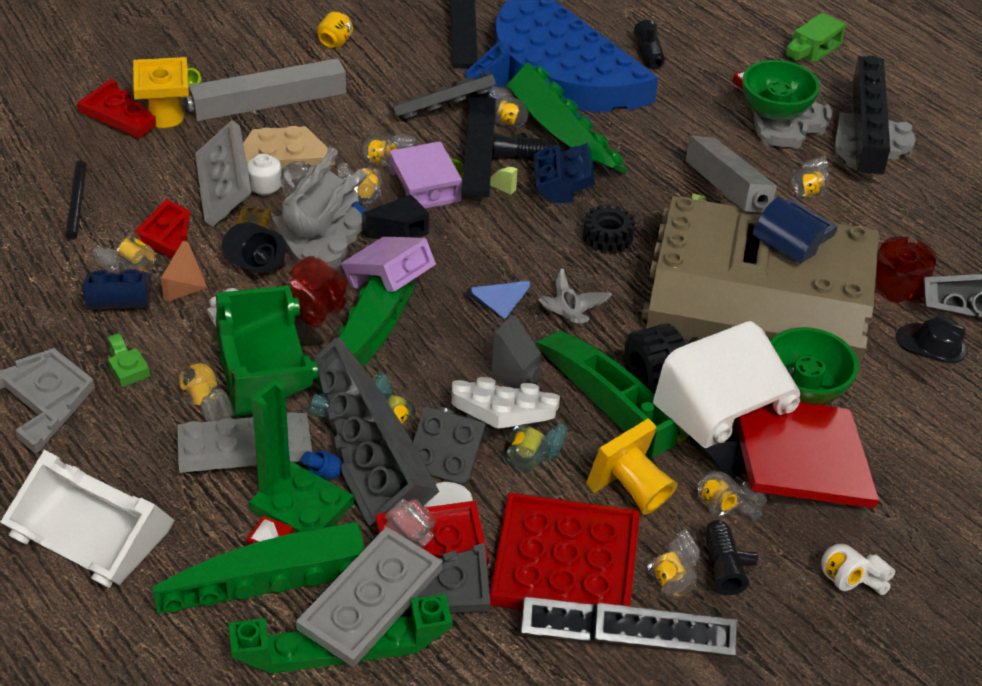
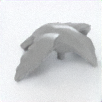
(570, 304)

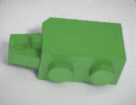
(816, 38)

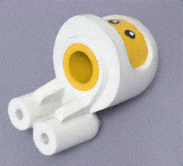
(850, 568)

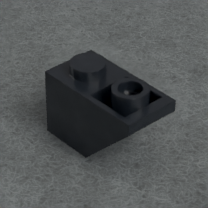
(397, 219)

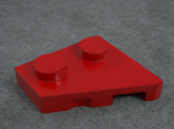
(165, 228)

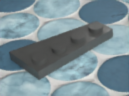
(409, 107)
(462, 580)

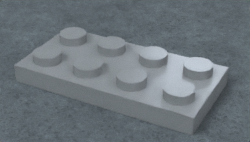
(222, 173)
(232, 443)
(369, 596)

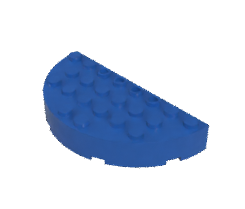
(574, 54)

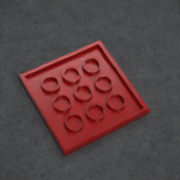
(806, 454)
(564, 552)

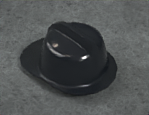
(254, 248)
(934, 338)

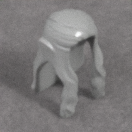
(320, 198)

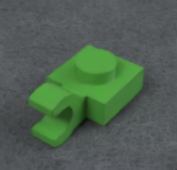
(125, 364)

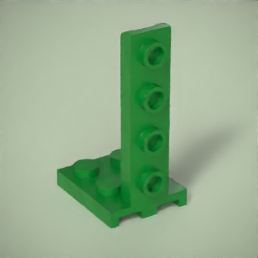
(285, 488)

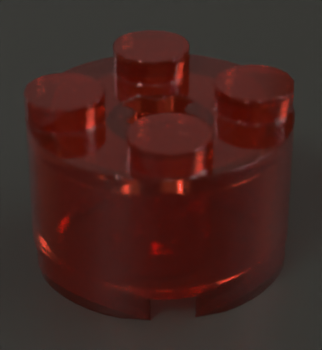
(902, 268)
(318, 289)

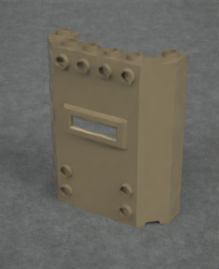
(708, 287)

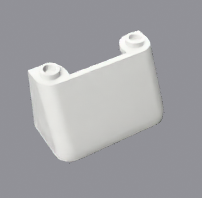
(722, 379)
(85, 520)

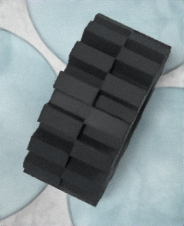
(608, 229)

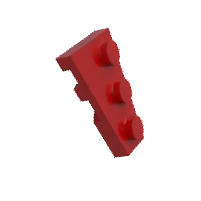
(117, 109)
(455, 528)

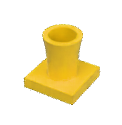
(162, 84)
(626, 461)

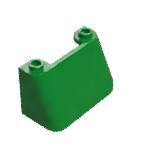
(260, 344)

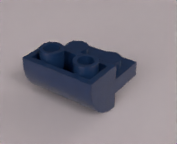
(564, 172)
(793, 229)
(117, 290)

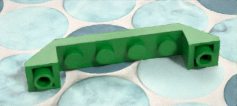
(295, 651)

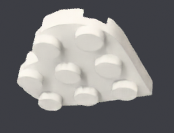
(504, 405)

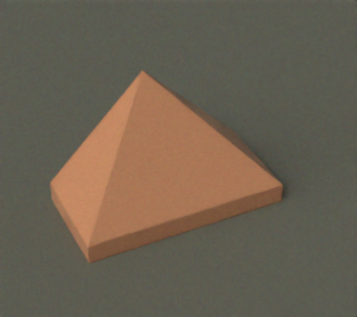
(182, 275)

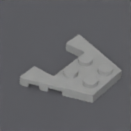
(50, 388)

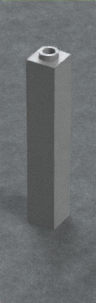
(266, 89)
(730, 174)

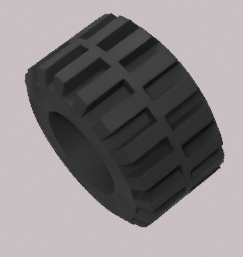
(648, 350)

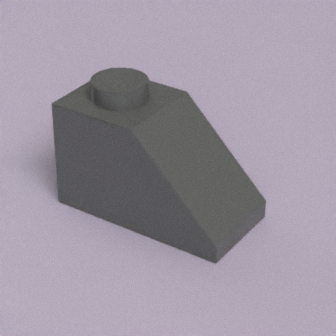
(515, 355)

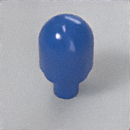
(323, 464)

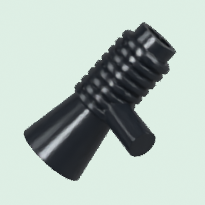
(650, 45)
(521, 146)
(728, 573)

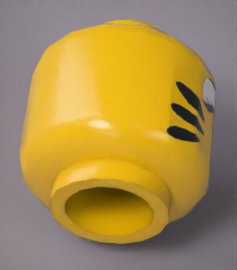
(334, 29)

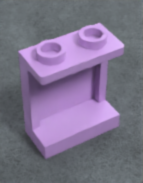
(427, 174)
(392, 258)

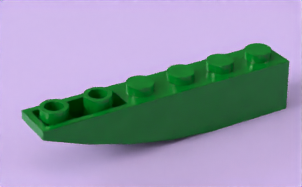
(560, 114)
(373, 319)
(610, 387)
(263, 568)

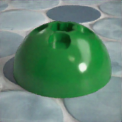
(779, 89)
(817, 362)

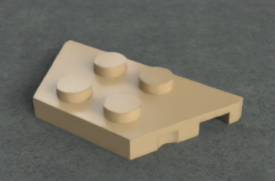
(286, 145)

